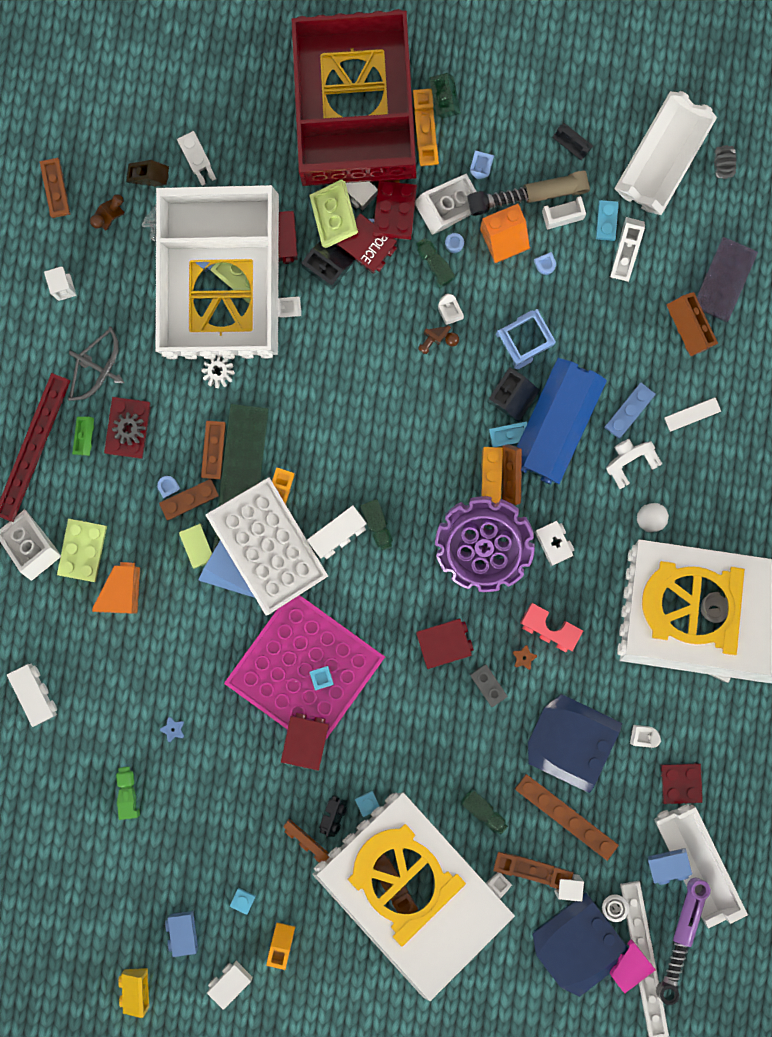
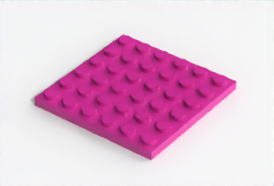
(279, 663)

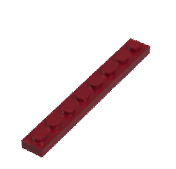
(32, 446)

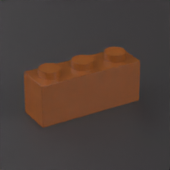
(692, 324)

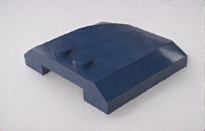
(572, 742)
(578, 946)

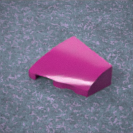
(631, 968)

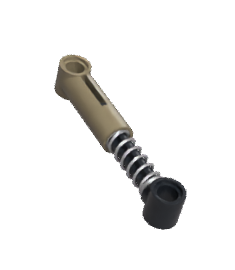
(573, 184)

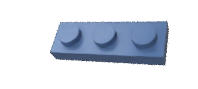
(629, 410)

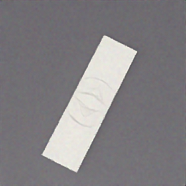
(692, 414)

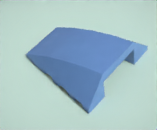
(223, 572)

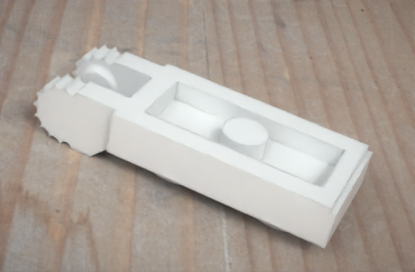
(195, 156)

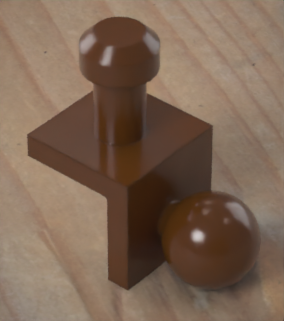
(107, 213)
(437, 335)

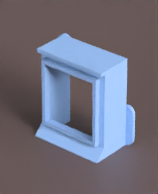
(518, 360)

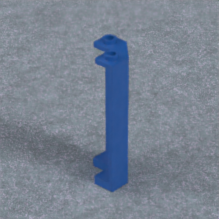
(559, 420)

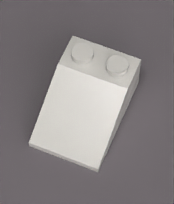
(445, 203)
(28, 545)

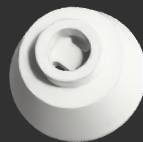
(619, 912)

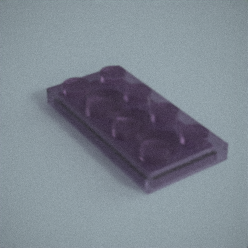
(725, 279)

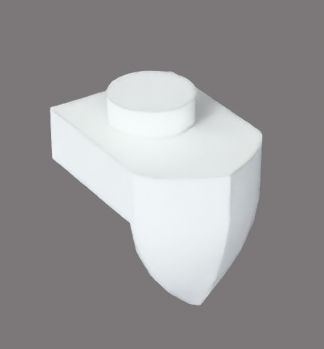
(289, 307)
(450, 309)
(645, 736)

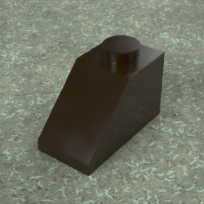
(147, 173)

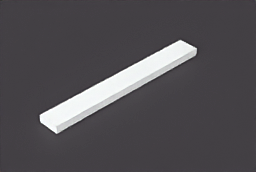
(640, 934)

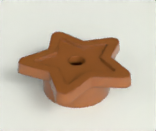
(519, 657)

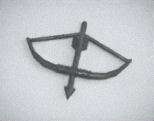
(86, 361)

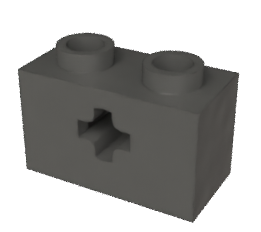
(488, 685)

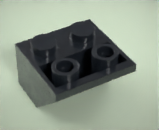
(327, 264)
(513, 394)

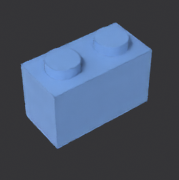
(670, 866)
(182, 934)

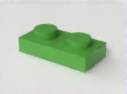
(83, 436)

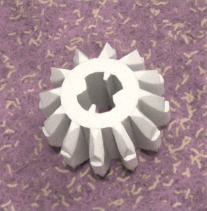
(214, 377)

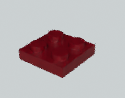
(681, 783)

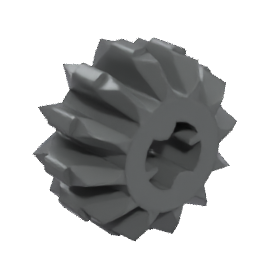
(725, 162)
(122, 428)

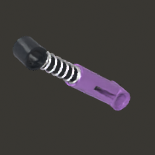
(684, 938)

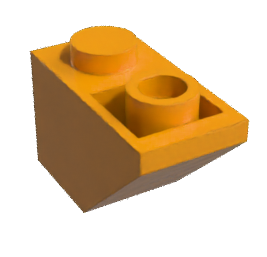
(280, 946)

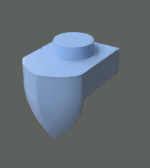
(481, 164)

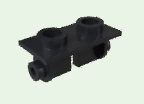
(572, 141)
(331, 825)

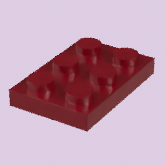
(394, 210)
(121, 406)

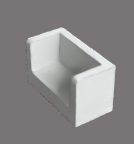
(564, 213)
(60, 284)
(570, 889)

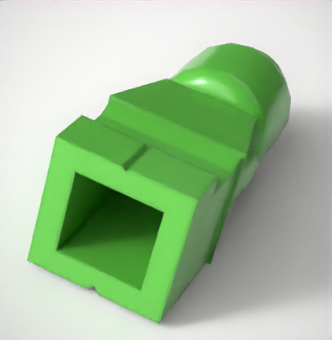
(126, 797)

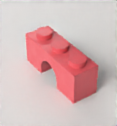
(565, 637)

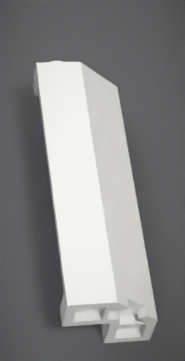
(665, 152)
(685, 829)

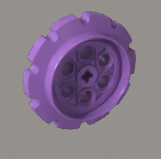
(516, 551)

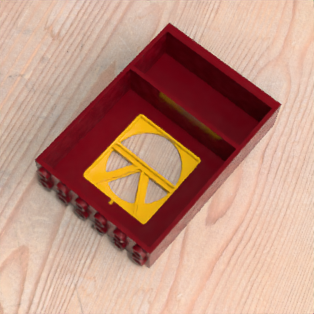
(355, 146)

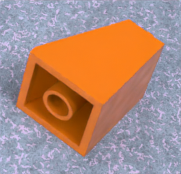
(505, 233)
(120, 590)

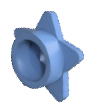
(172, 734)

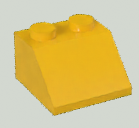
(134, 992)

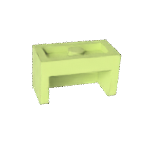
(196, 545)

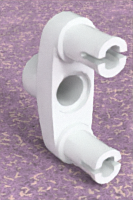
(627, 453)

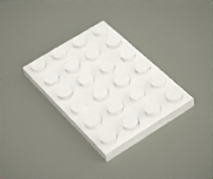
(267, 546)

